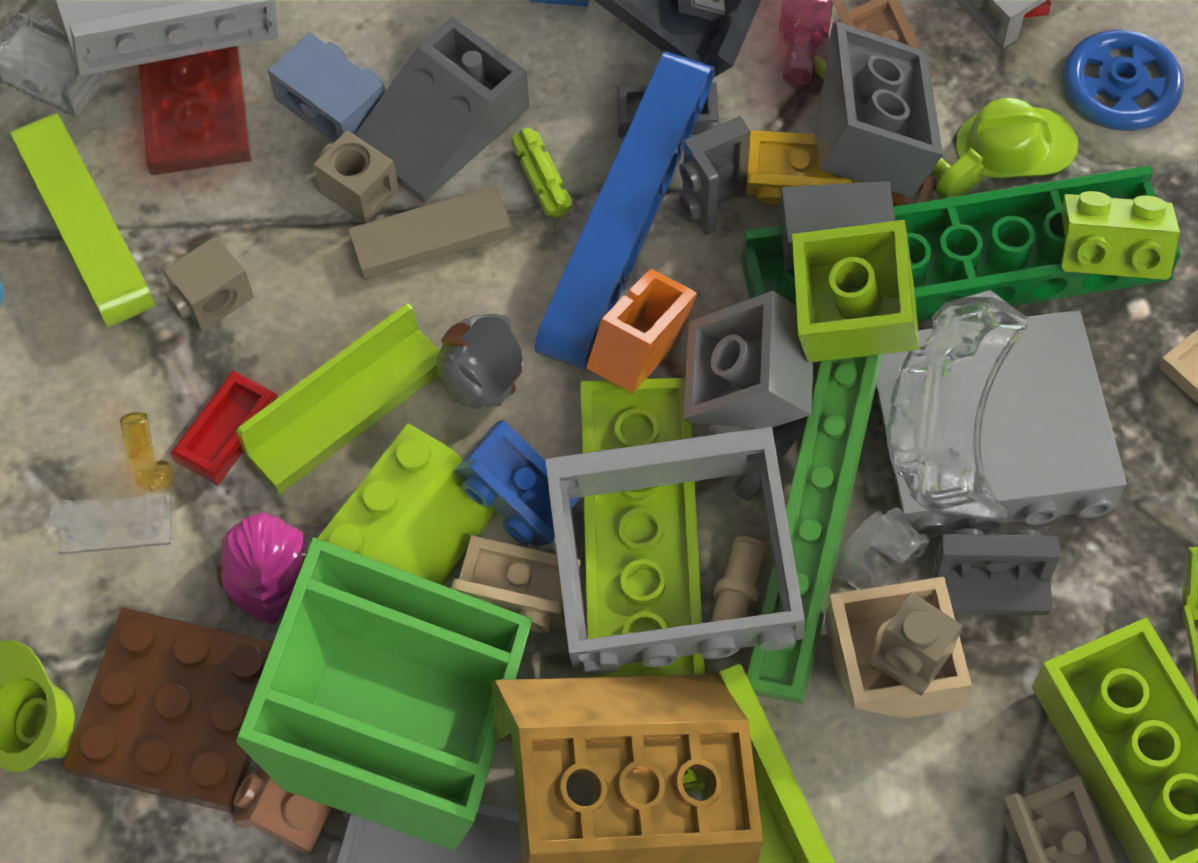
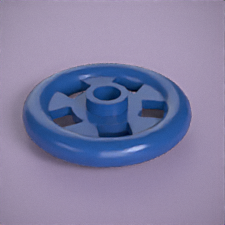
(1126, 113)

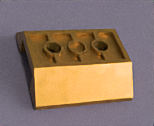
(633, 748)

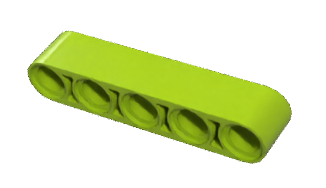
(83, 220)

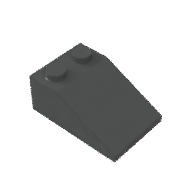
(877, 111)

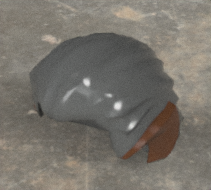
(480, 361)

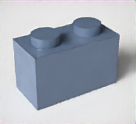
(325, 87)

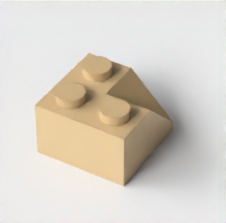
(855, 632)

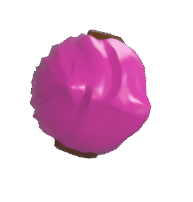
(261, 565)

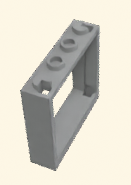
(665, 465)

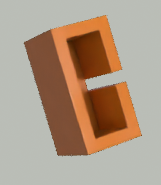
(641, 330)

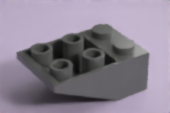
(445, 107)

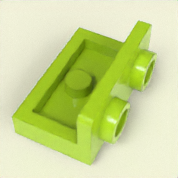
(1119, 235)

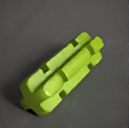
(541, 173)

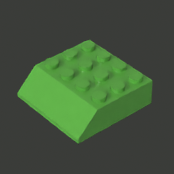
(383, 694)

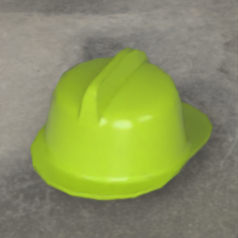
(1018, 140)
(33, 711)

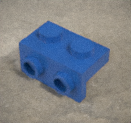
(513, 481)

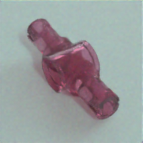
(803, 28)

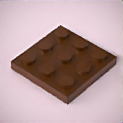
(169, 710)

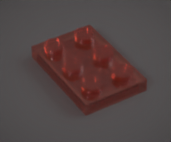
(194, 111)

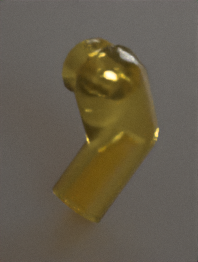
(141, 455)

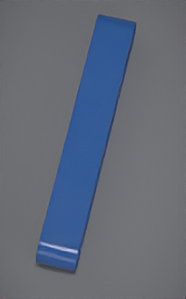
(624, 209)

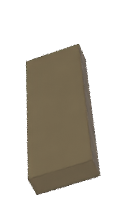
(430, 232)

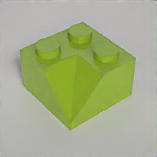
(855, 291)

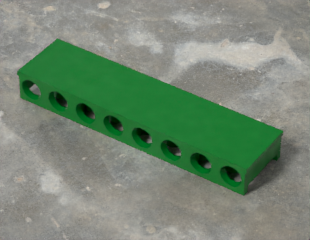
(978, 244)

